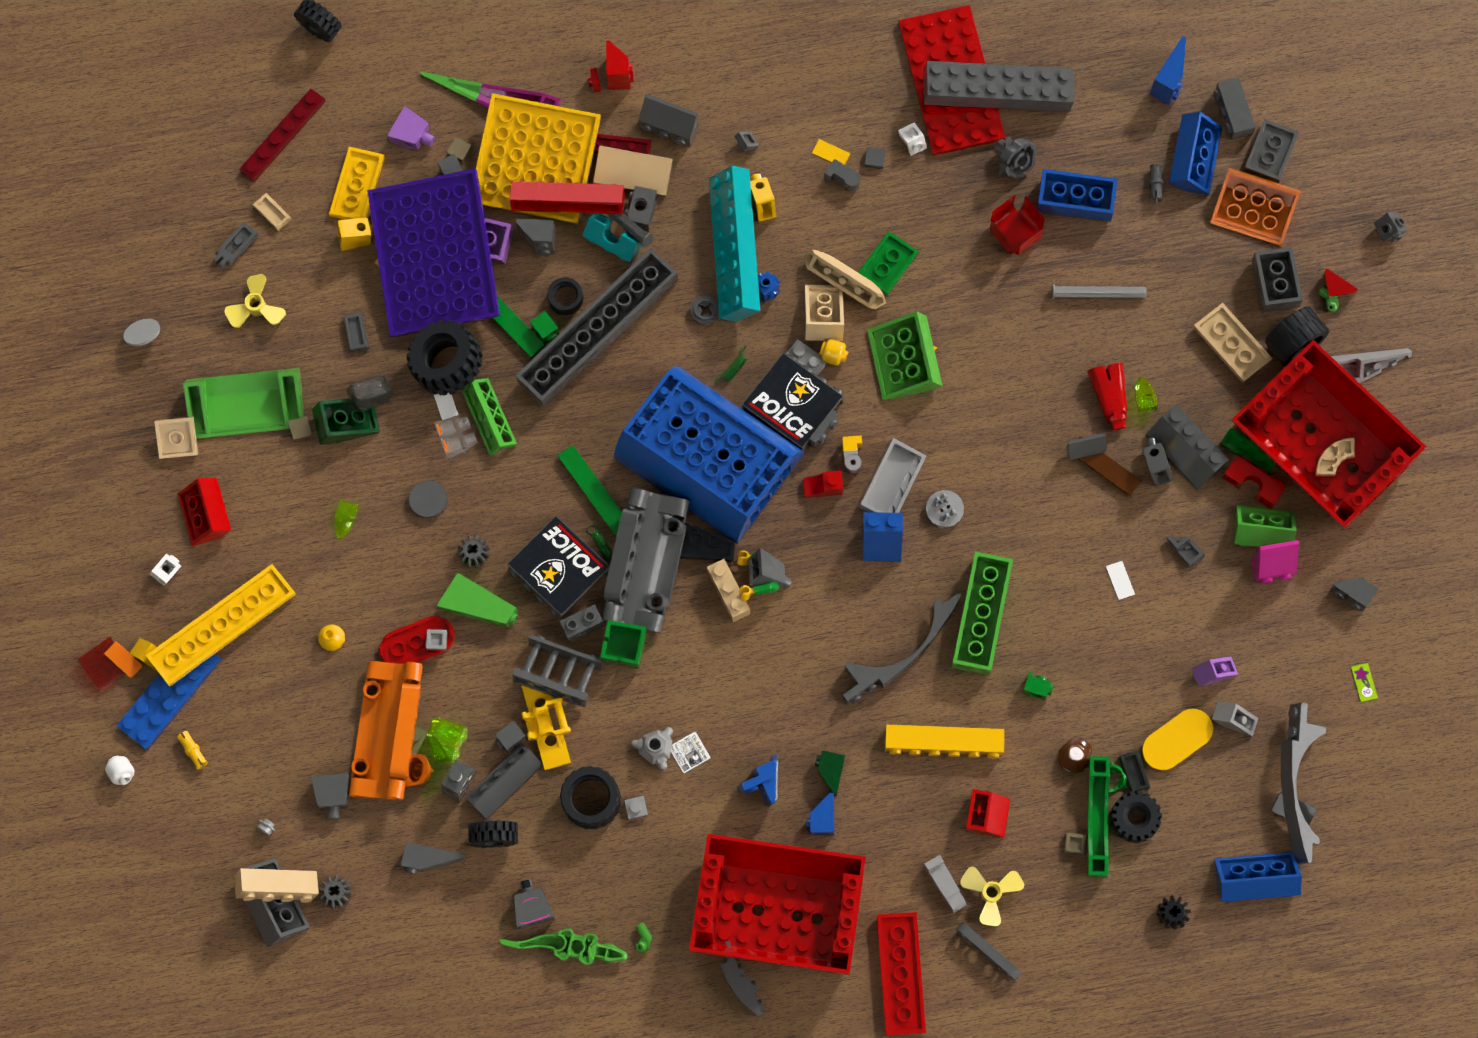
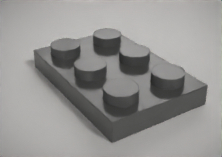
(1271, 150)

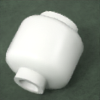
(119, 770)

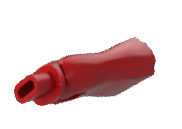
(1111, 393)

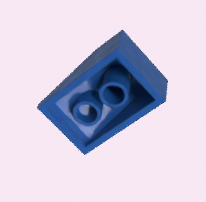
(1168, 81)

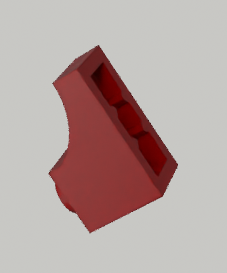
(824, 484)

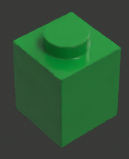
(544, 327)

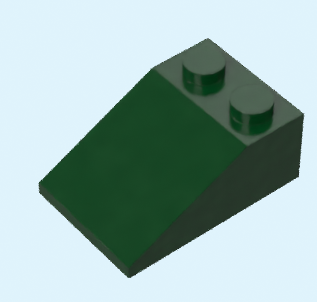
(339, 422)

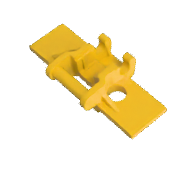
(540, 727)

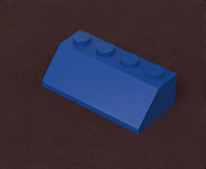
(1195, 153)
(1258, 876)

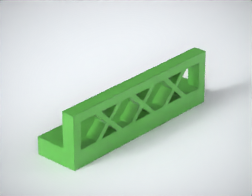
(485, 415)

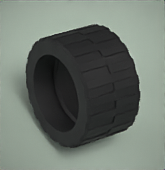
(1295, 334)
(579, 776)

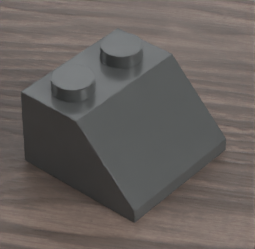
(538, 234)

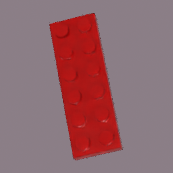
(901, 974)

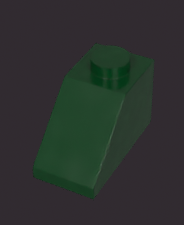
(830, 769)

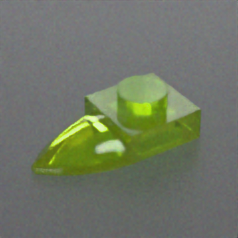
(1145, 396)
(345, 518)

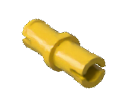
(192, 750)

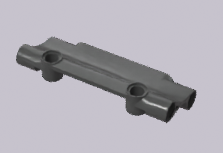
(645, 559)

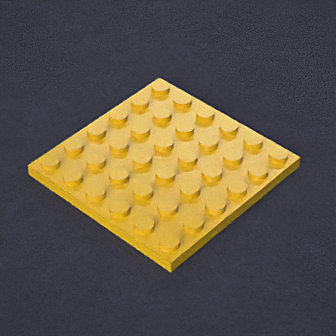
(534, 145)

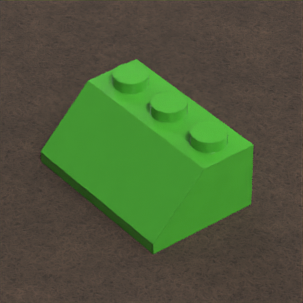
(1263, 526)

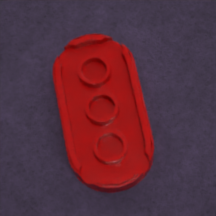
(409, 642)

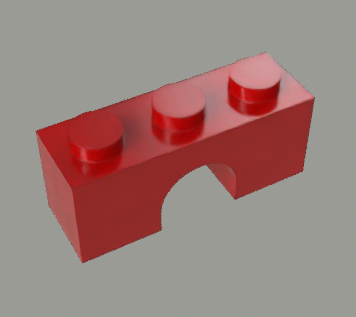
(1269, 487)

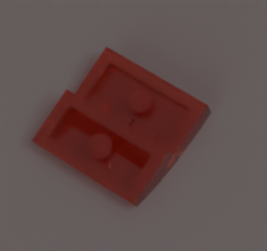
(99, 666)

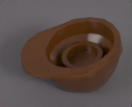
(1075, 755)

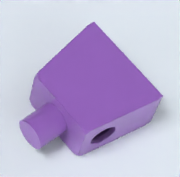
(410, 131)

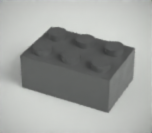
(1277, 279)

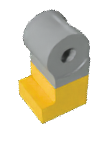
(850, 452)

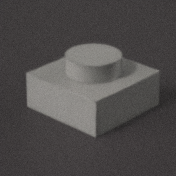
(436, 640)
(636, 807)

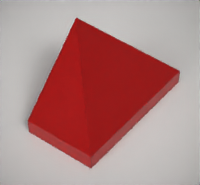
(1338, 286)

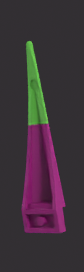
(482, 92)

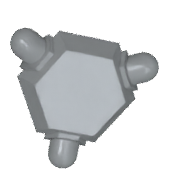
(655, 747)

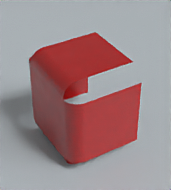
(1016, 228)

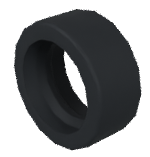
(562, 282)

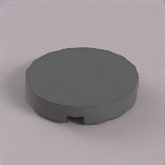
(428, 499)

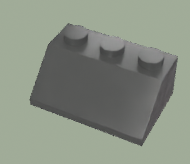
(668, 120)

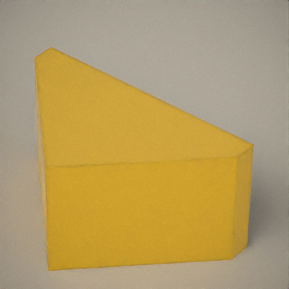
(141, 649)

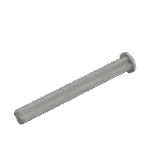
(1098, 292)

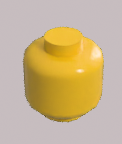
(833, 352)

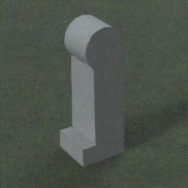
(945, 884)

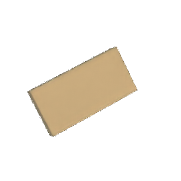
(272, 212)

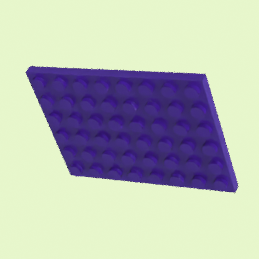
(433, 252)

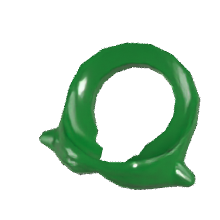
(1122, 780)

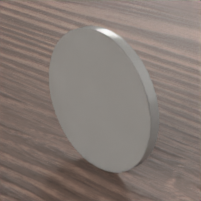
(141, 332)

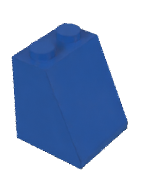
(882, 536)

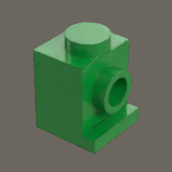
(1037, 686)

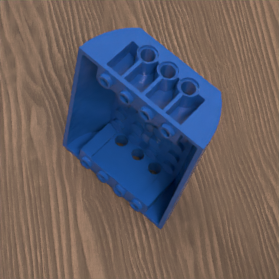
(691, 466)

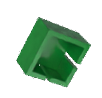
(625, 644)

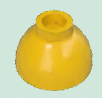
(331, 637)

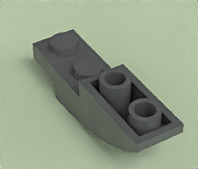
(742, 987)

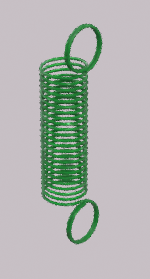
(734, 367)
(600, 543)

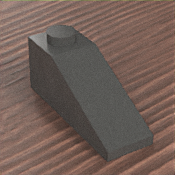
(427, 858)

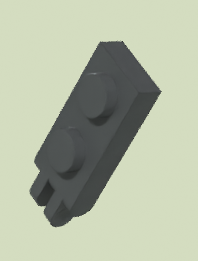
(235, 245)

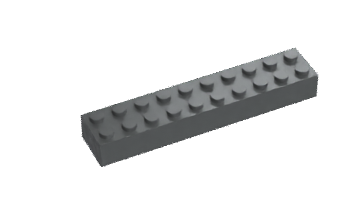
(597, 327)

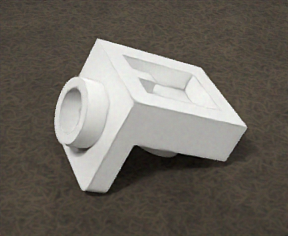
(913, 138)

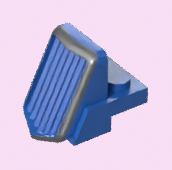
(765, 779)

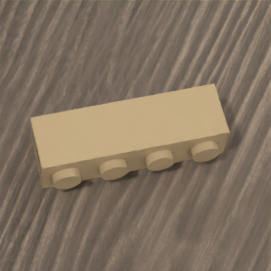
(276, 885)

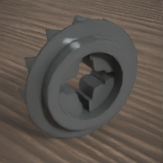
(704, 302)

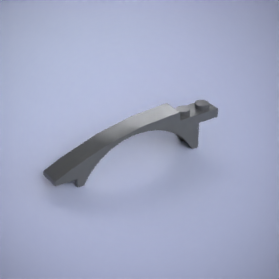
(868, 677)
(1300, 737)

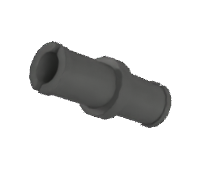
(1156, 182)

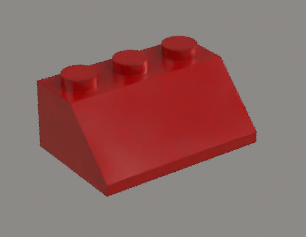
(204, 511)

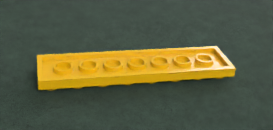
(220, 625)

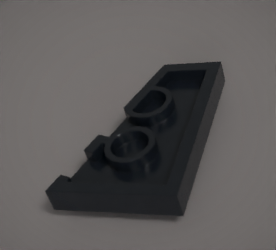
(706, 545)

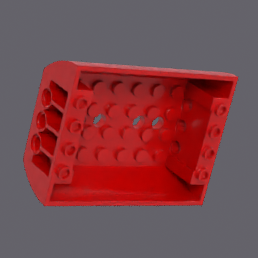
(1339, 411)
(782, 883)

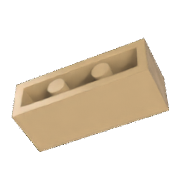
(728, 590)

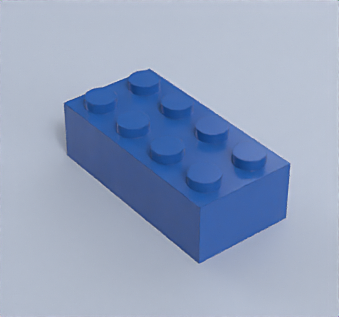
(1077, 195)

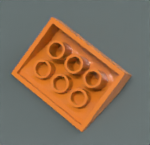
(1255, 206)

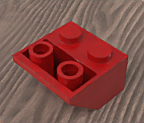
(987, 813)

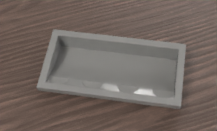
(892, 478)

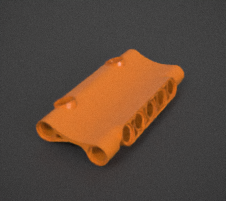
(386, 730)

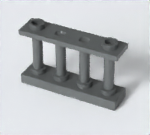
(557, 689)

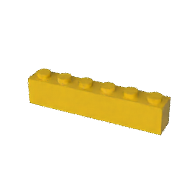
(944, 740)

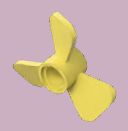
(239, 313)
(974, 881)

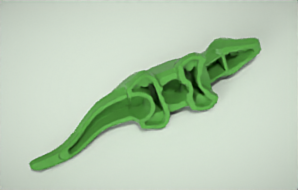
(567, 944)

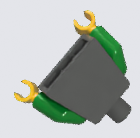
(765, 573)

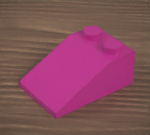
(1275, 562)

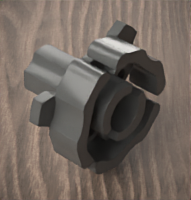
(1015, 154)

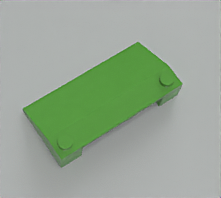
(244, 402)

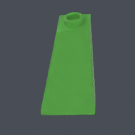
(477, 603)

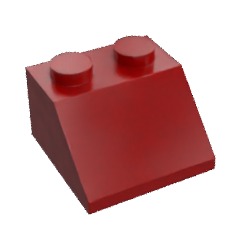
(618, 70)

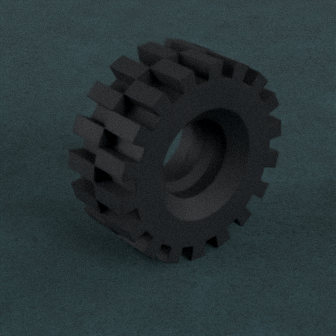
(317, 20)
(1139, 802)
(493, 834)

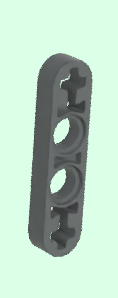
(988, 951)

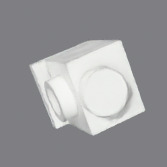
(173, 566)

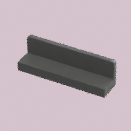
(504, 780)

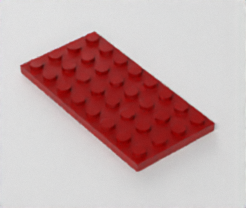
(949, 38)

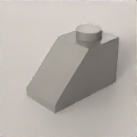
(1235, 718)

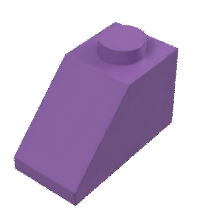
(1214, 671)

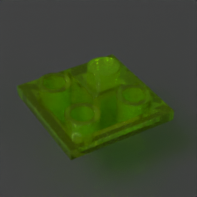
(446, 739)

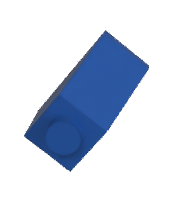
(822, 817)

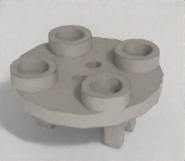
(948, 517)

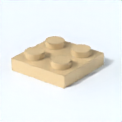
(176, 437)

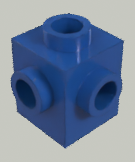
(771, 290)

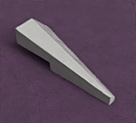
(1366, 365)

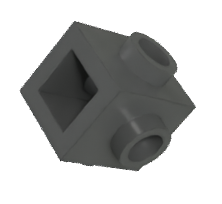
(1390, 227)

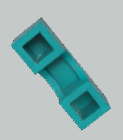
(599, 232)

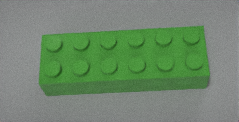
(982, 613)

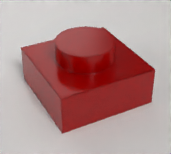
(593, 80)

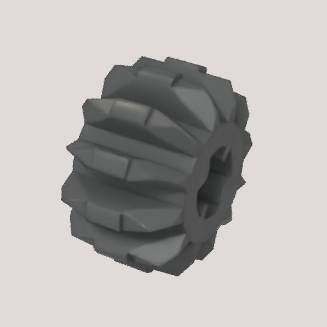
(475, 544)
(343, 891)

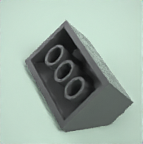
(1188, 447)
(275, 918)

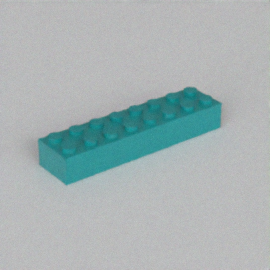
(734, 244)

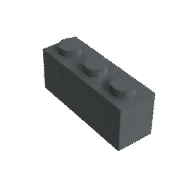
(1234, 108)

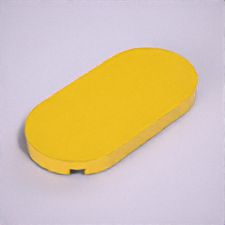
(1177, 739)

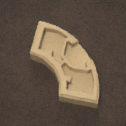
(1334, 456)

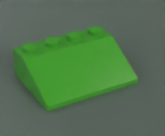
(904, 356)

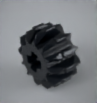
(1167, 907)

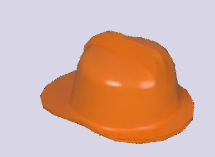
(419, 770)

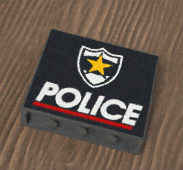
(792, 400)
(557, 567)

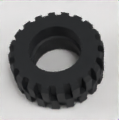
(430, 343)

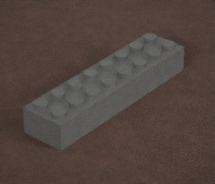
(998, 86)

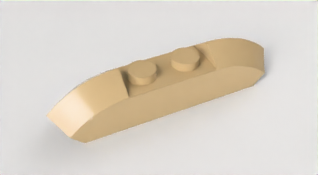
(845, 278)

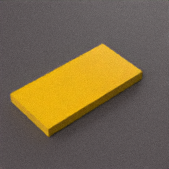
(357, 176)

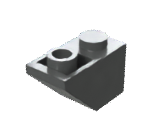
(1355, 591)

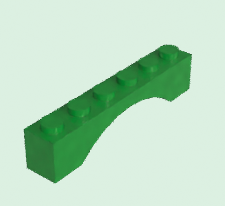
(1098, 817)

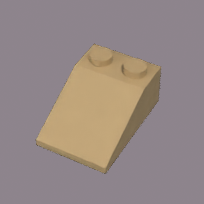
(823, 313)

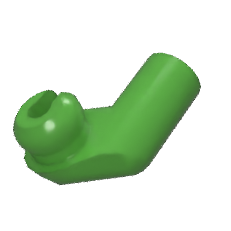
(1331, 302)
(645, 938)

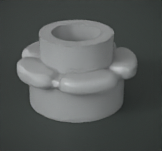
(266, 826)

